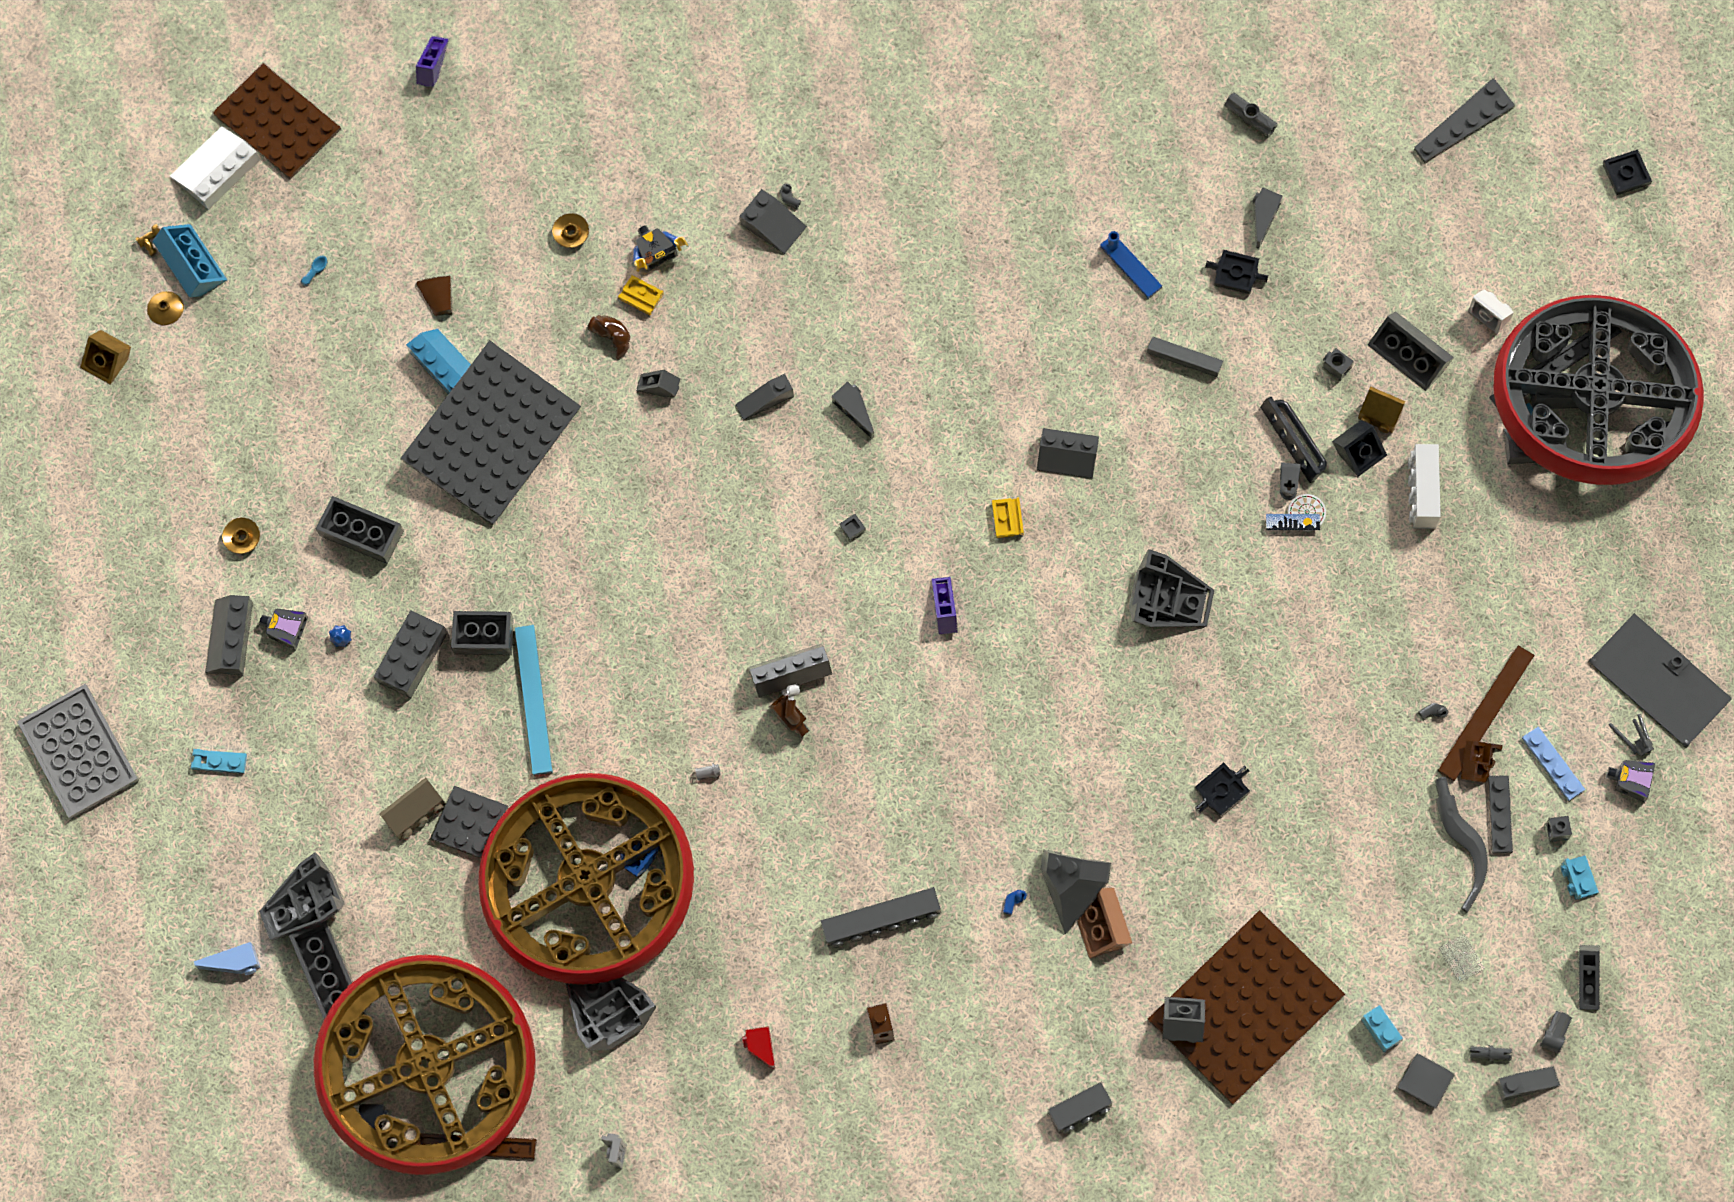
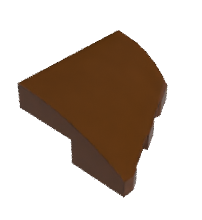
(438, 294)
(1478, 760)

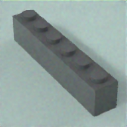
(881, 917)

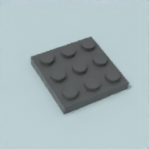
(467, 821)

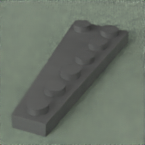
(1474, 114)

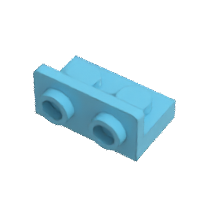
(1580, 877)

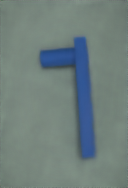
(1130, 265)

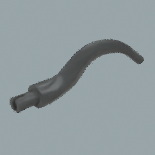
(1463, 834)

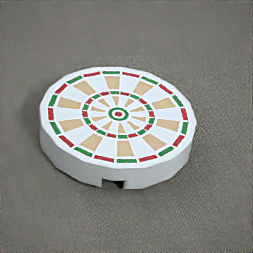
(1308, 505)

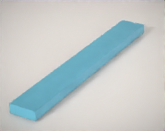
(533, 700)

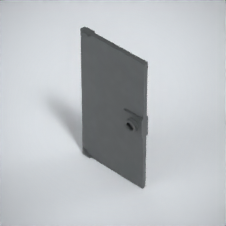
(1660, 680)

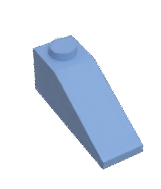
(234, 960)

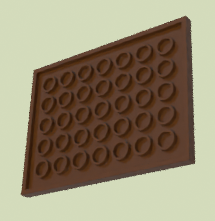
(1257, 1006)

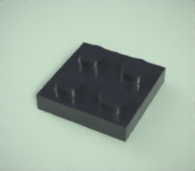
(1627, 172)

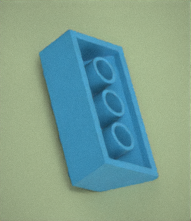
(189, 259)
(438, 358)

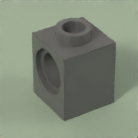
(1337, 371)
(1559, 828)

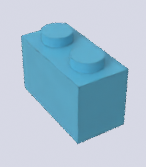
(1381, 1029)

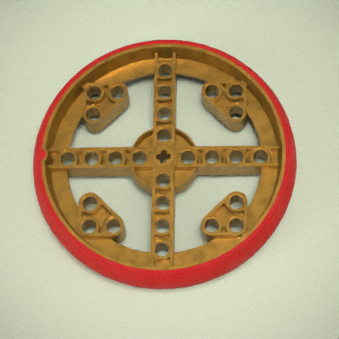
(507, 841)
(347, 1014)

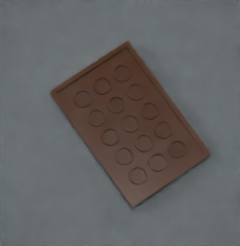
(276, 120)

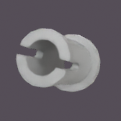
(708, 771)

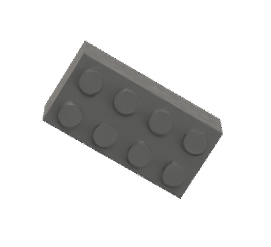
(359, 529)
(410, 654)

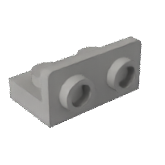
(616, 1149)

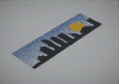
(1292, 521)

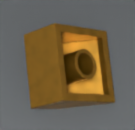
(104, 356)
(1381, 410)

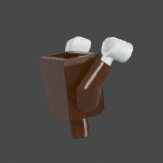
(787, 711)

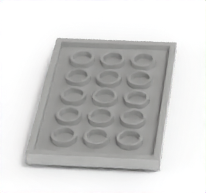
(78, 751)

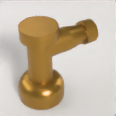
(145, 239)

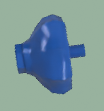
(340, 636)

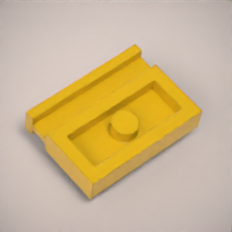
(641, 295)
(1007, 517)

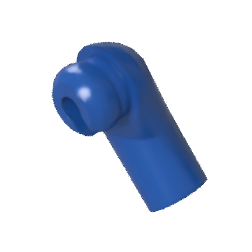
(1013, 899)

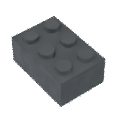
(482, 633)

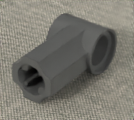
(1555, 1035)

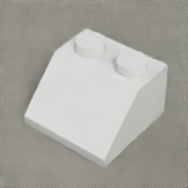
(1490, 310)

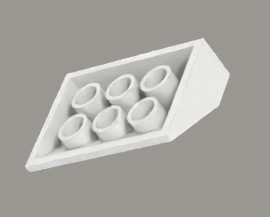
(216, 167)

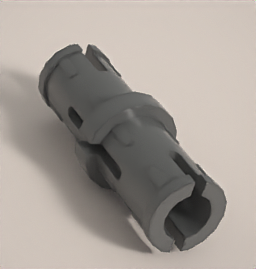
(1490, 1053)

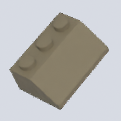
(413, 809)

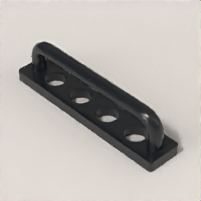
(1310, 471)

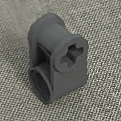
(1289, 478)

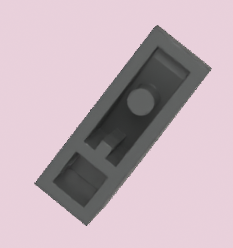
(1265, 209)
(765, 397)
(851, 403)
(1589, 977)
(1527, 1083)

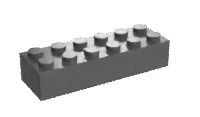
(323, 967)

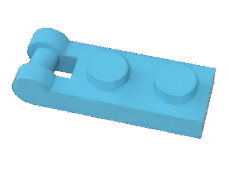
(219, 761)

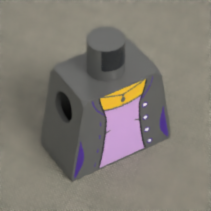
(285, 626)
(1633, 778)

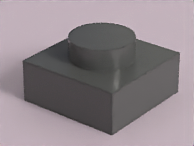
(852, 527)

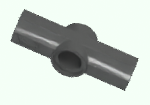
(1242, 108)

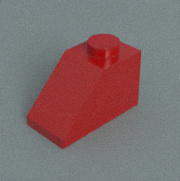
(760, 1045)

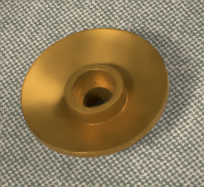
(567, 223)
(166, 315)
(239, 527)

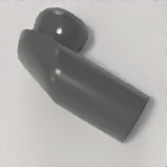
(787, 197)
(1435, 710)

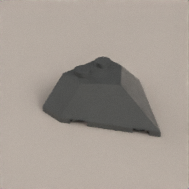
(1073, 883)

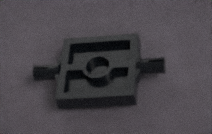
(1236, 271)
(1222, 789)

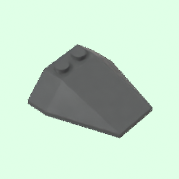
(1168, 594)
(303, 899)
(608, 1012)

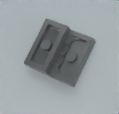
(1426, 1081)

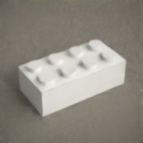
(1424, 486)

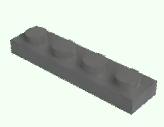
(1500, 814)

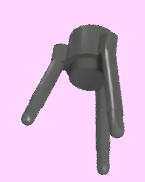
(1643, 744)

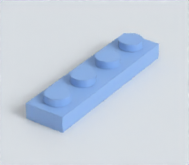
(1553, 763)

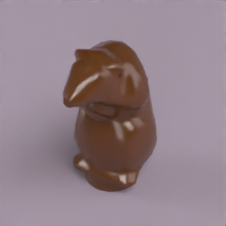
(612, 329)

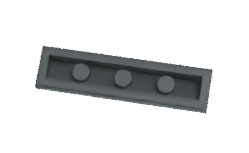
(1184, 356)

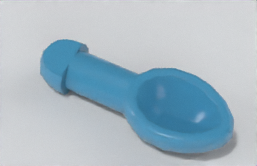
(317, 266)

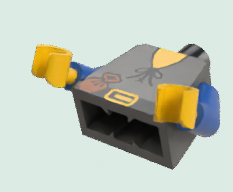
(655, 248)

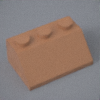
(1104, 925)

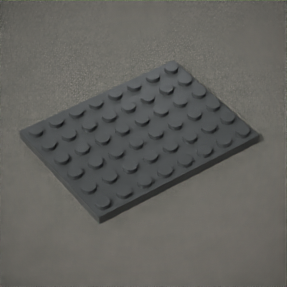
(490, 432)

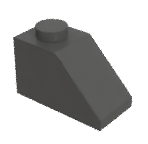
(659, 383)

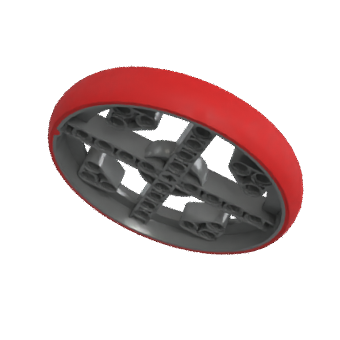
(1599, 389)

